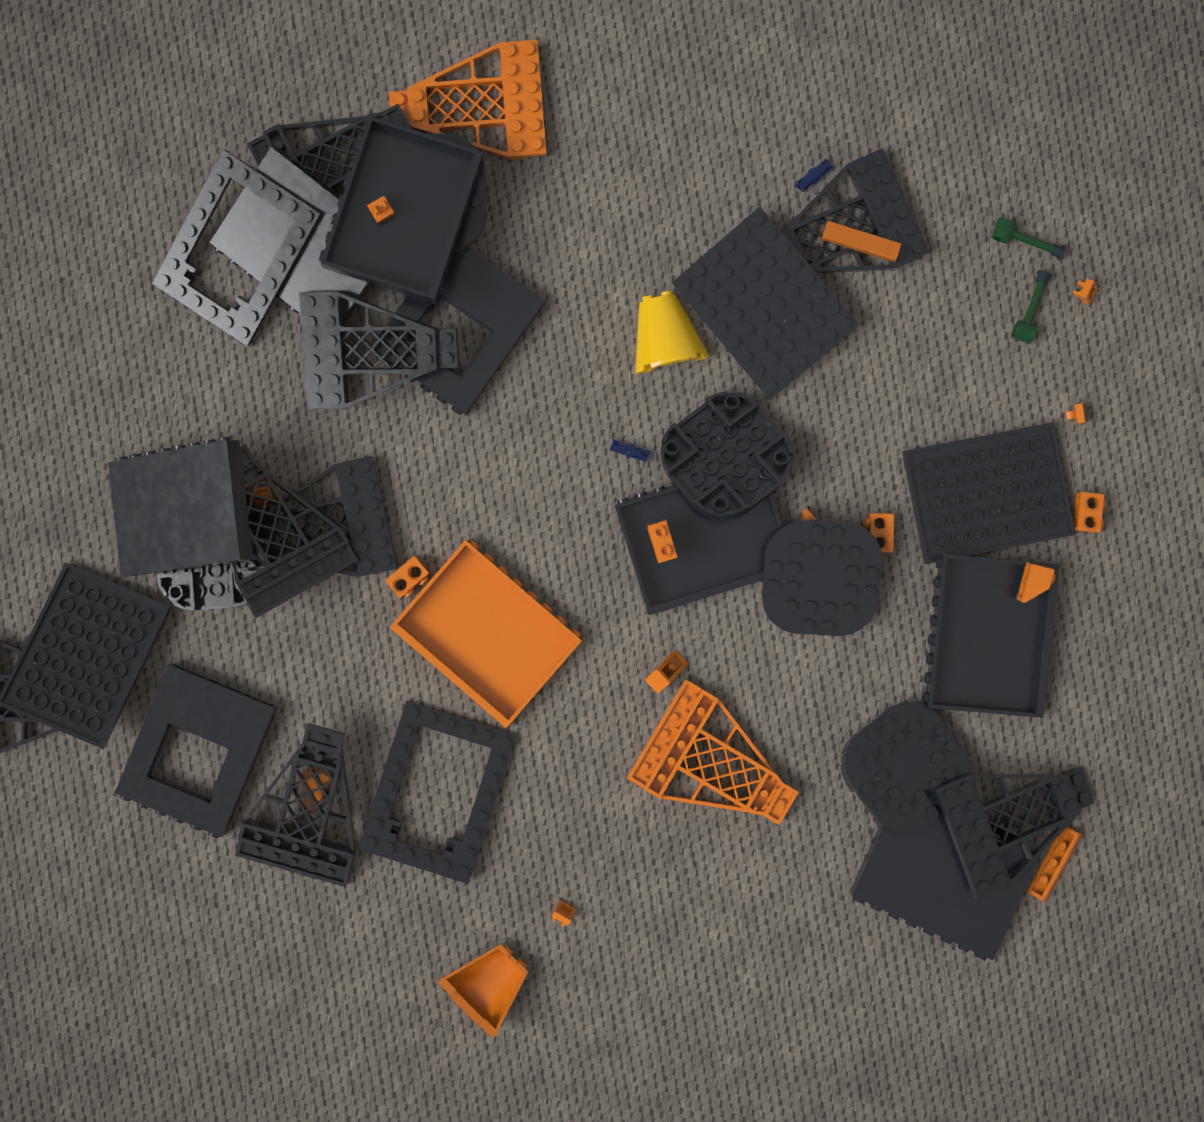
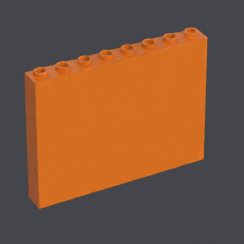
(486, 633)

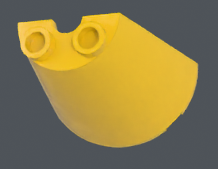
(665, 334)

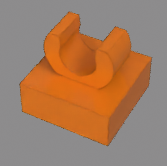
(381, 209)
(1088, 291)
(1078, 414)
(263, 492)
(563, 913)

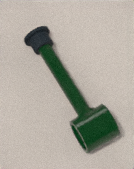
(1005, 230)
(1025, 330)

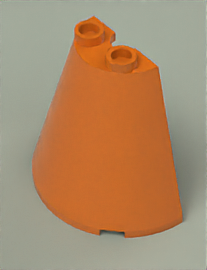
(487, 987)

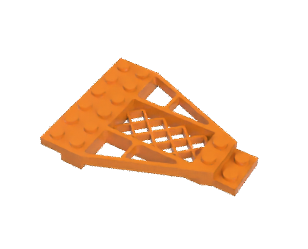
(521, 100)
(675, 737)

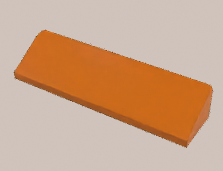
(861, 241)
(1055, 865)

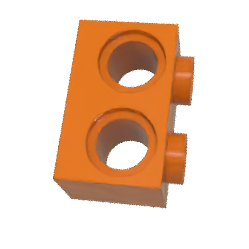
(1083, 511)
(886, 533)
(662, 541)
(405, 573)

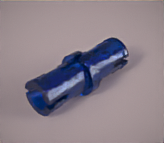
(814, 175)
(629, 450)

